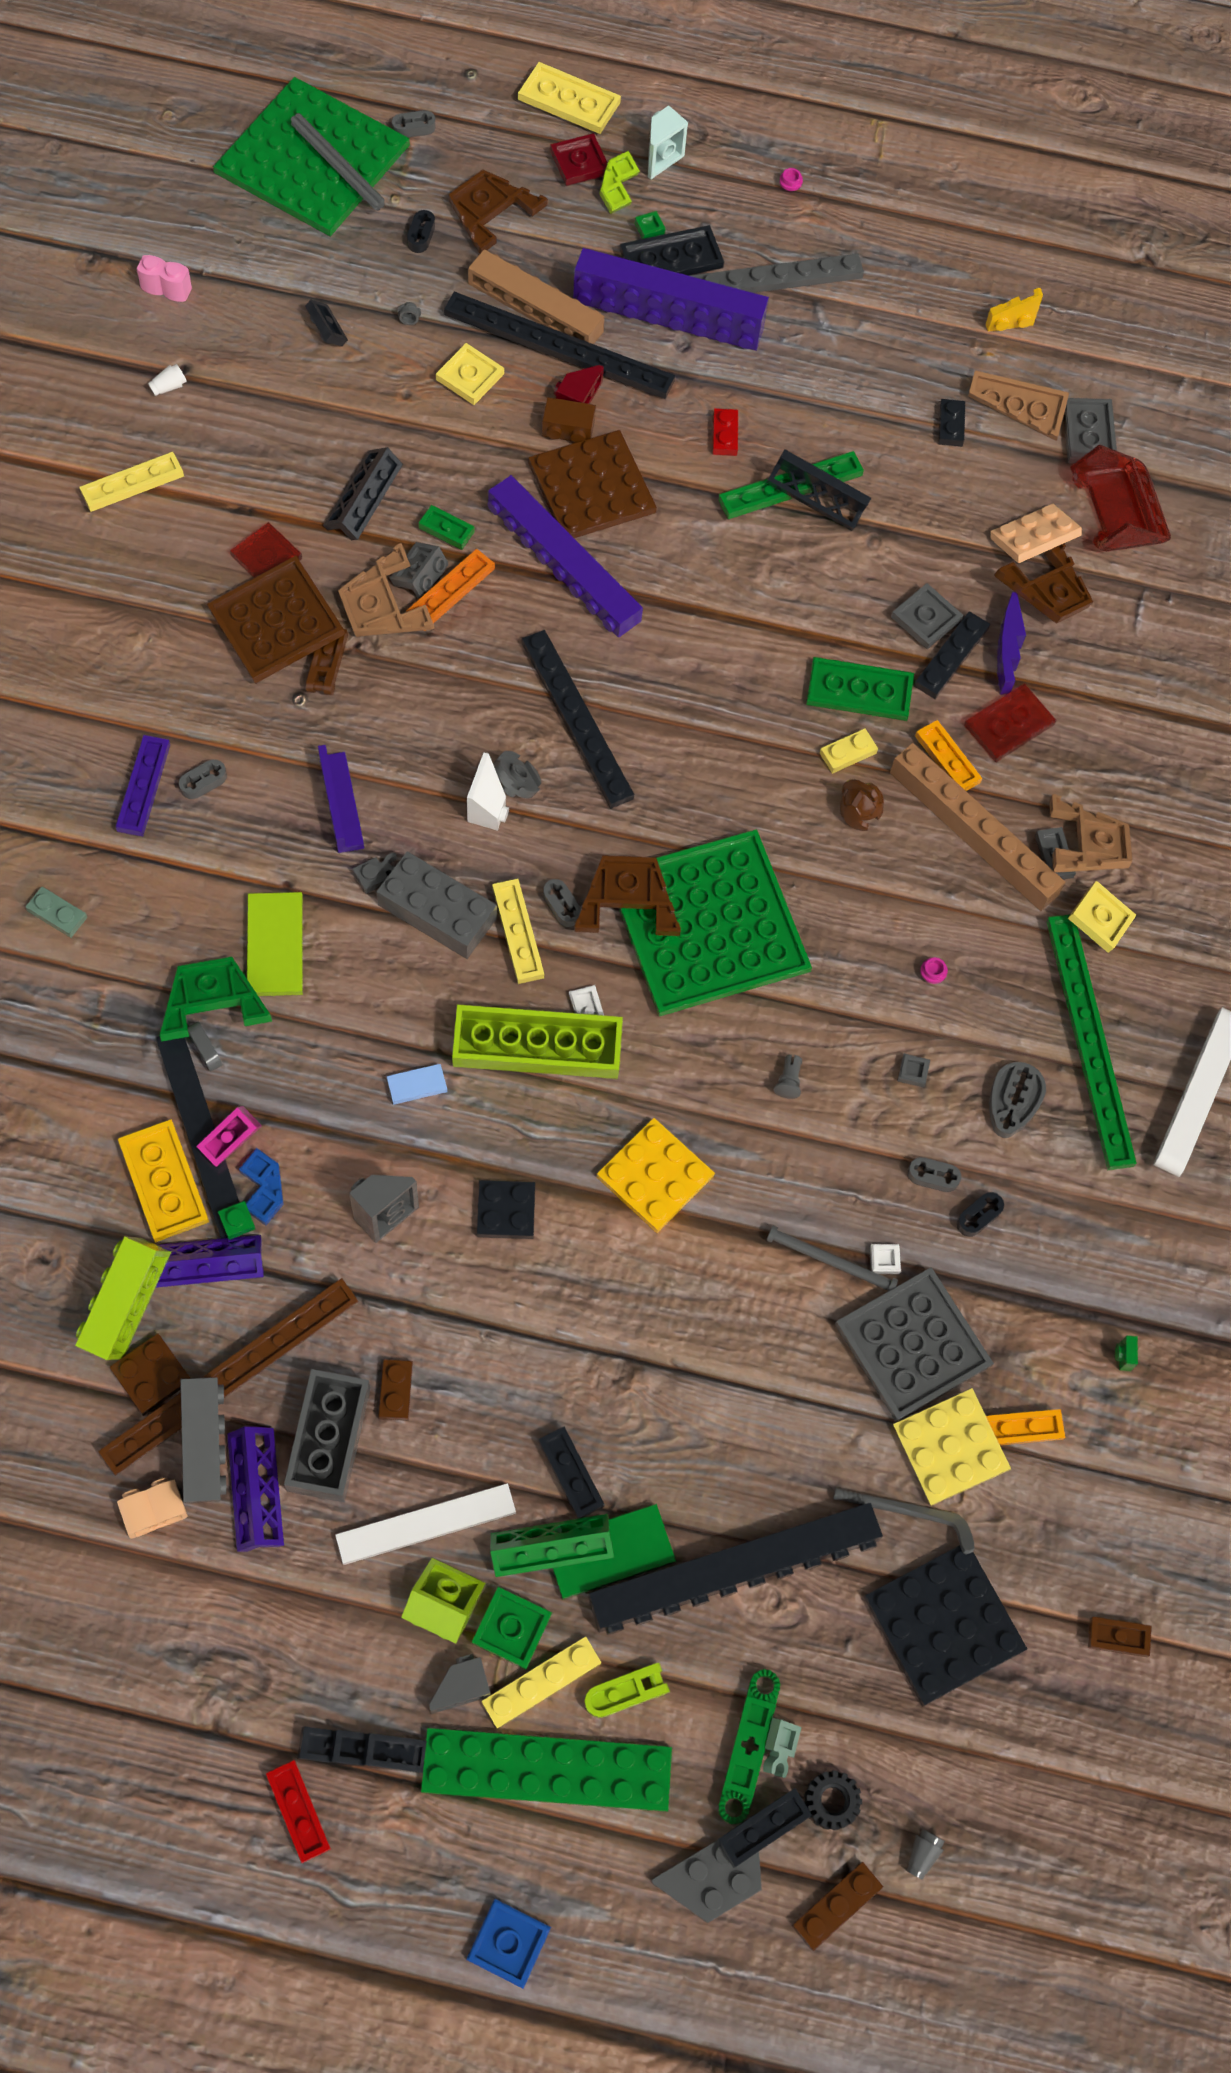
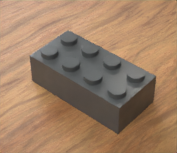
(437, 905)
(327, 1435)
(200, 1440)

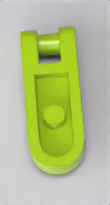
(625, 1692)

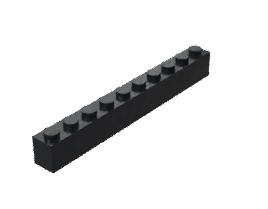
(735, 1567)

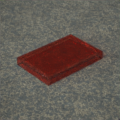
(1010, 722)

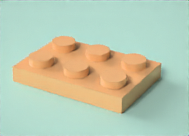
(1035, 533)

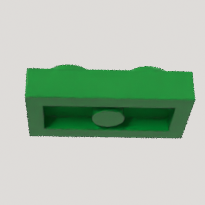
(446, 527)

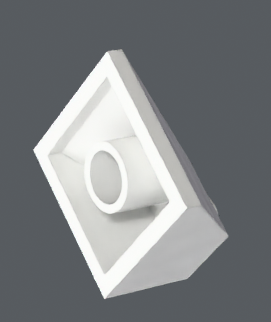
(486, 797)

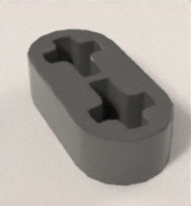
(414, 123)
(203, 779)
(557, 906)
(204, 1046)
(932, 1180)

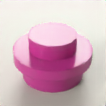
(791, 179)
(934, 970)

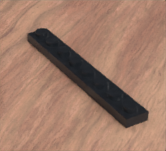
(578, 719)

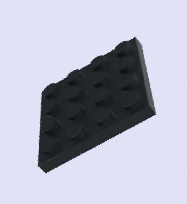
(945, 1624)

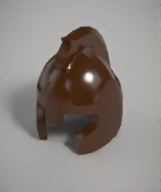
(860, 803)

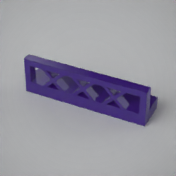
(341, 800)
(210, 1265)
(249, 1486)

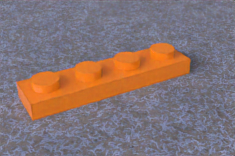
(455, 585)

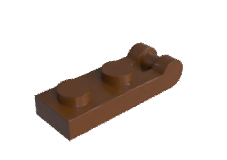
(326, 664)

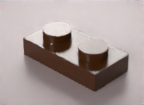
(396, 1390)
(1119, 1636)

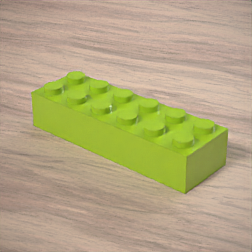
(537, 1041)

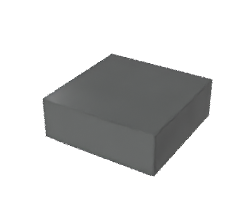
(913, 1070)

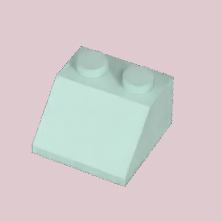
(666, 140)

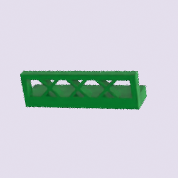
(552, 1546)

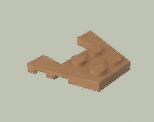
(372, 604)
(1101, 840)

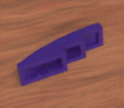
(1010, 641)

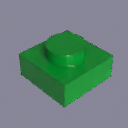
(649, 225)
(236, 1220)
(1127, 1353)

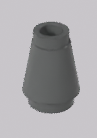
(925, 1853)

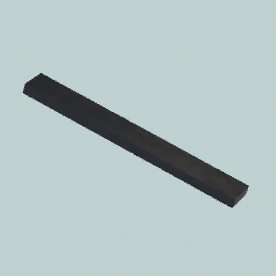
(197, 1124)

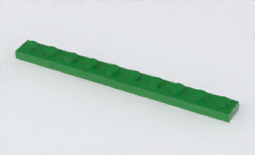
(1091, 1043)

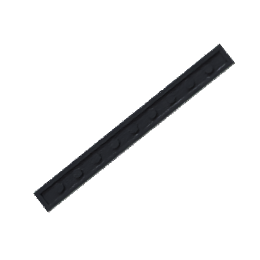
(559, 344)

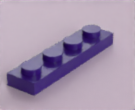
(143, 785)

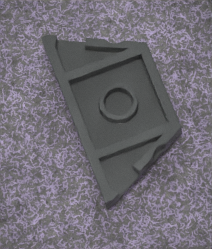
(709, 1882)

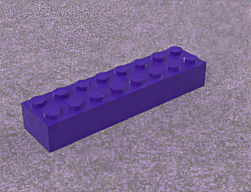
(670, 299)

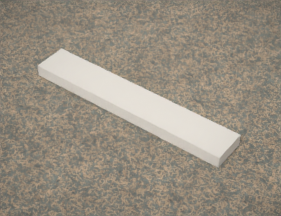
(425, 1524)

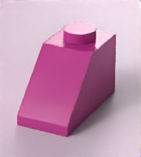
(229, 1135)

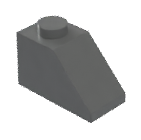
(461, 1685)

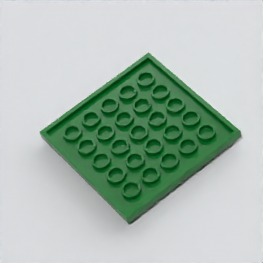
(291, 174)
(731, 926)

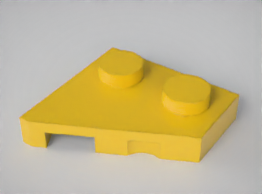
(1014, 313)

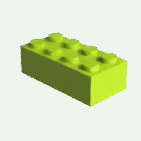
(122, 1298)

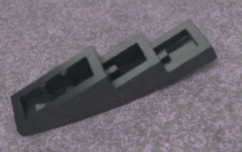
(362, 1749)

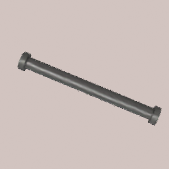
(831, 1259)

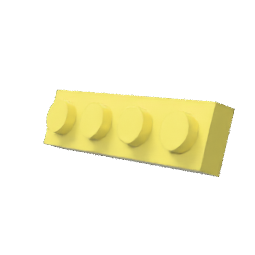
(131, 481)
(518, 931)
(541, 1682)

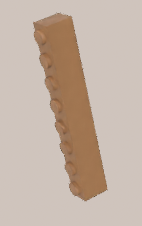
(977, 827)

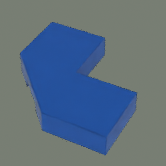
(269, 1195)

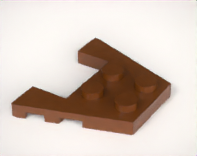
(485, 198)
(1056, 593)
(628, 884)

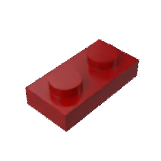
(725, 432)

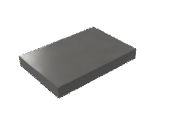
(1088, 425)

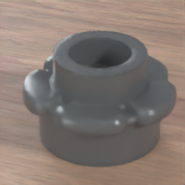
(409, 313)

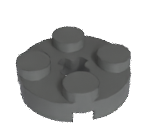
(516, 776)

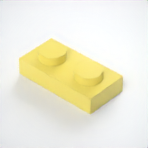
(848, 751)

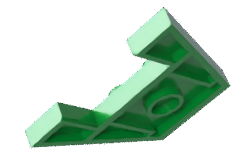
(207, 988)

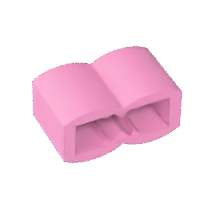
(164, 278)

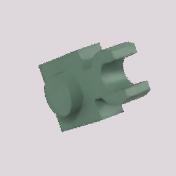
(782, 1743)

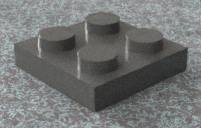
(927, 616)

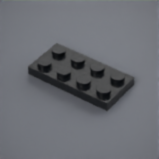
(681, 252)

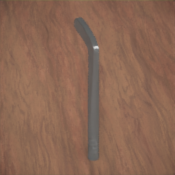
(956, 1521)

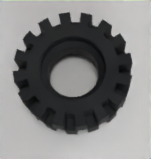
(851, 1796)

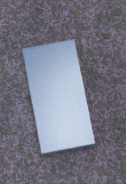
(416, 1084)

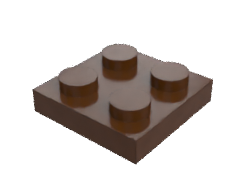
(150, 1374)

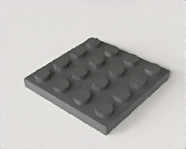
(913, 1344)

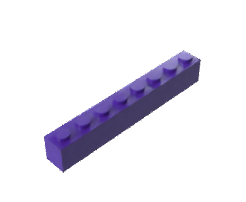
(564, 556)

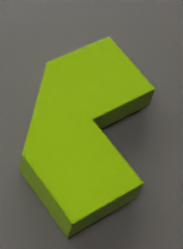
(612, 190)

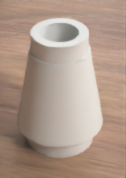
(168, 380)

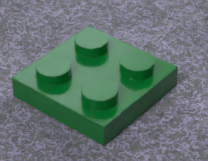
(511, 1628)

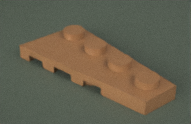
(1022, 401)

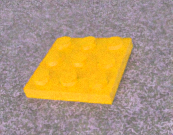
(655, 1175)

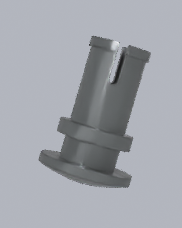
(789, 1082)

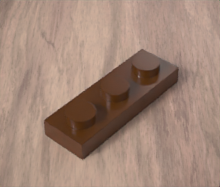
(837, 1906)

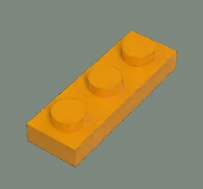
(948, 755)
(1027, 1427)

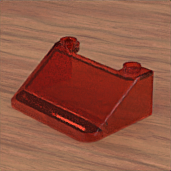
(1122, 500)

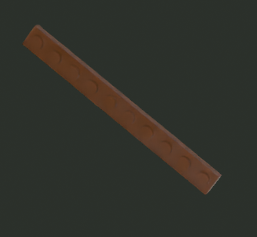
(232, 1373)

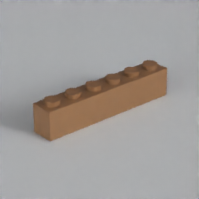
(534, 298)

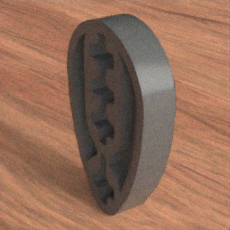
(1028, 1101)

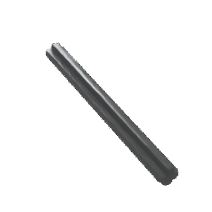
(336, 160)

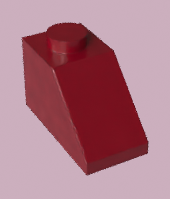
(580, 385)

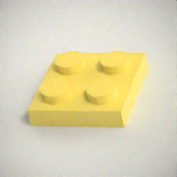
(470, 374)
(1102, 916)

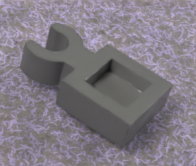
(373, 873)

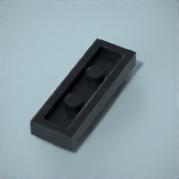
(571, 1473)
(764, 1827)

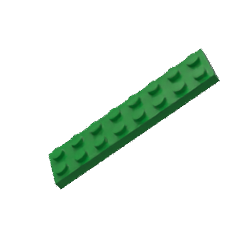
(547, 1770)

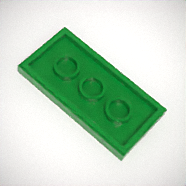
(860, 688)
(638, 1547)

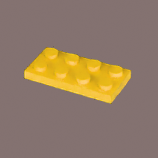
(163, 1180)

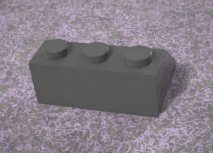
(383, 1203)

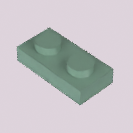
(56, 912)

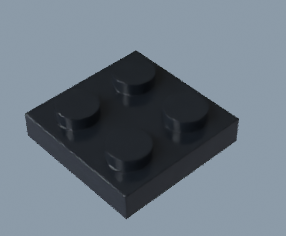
(506, 1209)

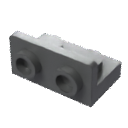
(425, 568)

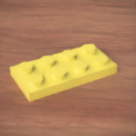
(569, 97)

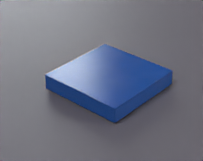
(508, 1943)

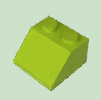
(443, 1600)

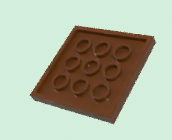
(592, 484)
(276, 619)

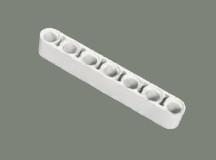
(1197, 1097)

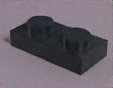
(326, 323)
(952, 422)

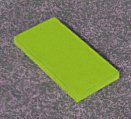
(275, 943)

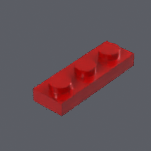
(298, 1811)

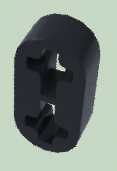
(417, 230)
(976, 1210)

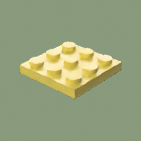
(952, 1447)

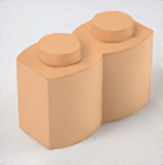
(151, 1508)

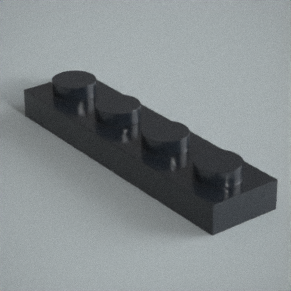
(952, 655)

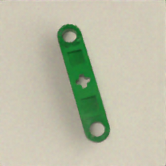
(744, 1768)

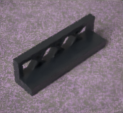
(820, 481)
(364, 492)

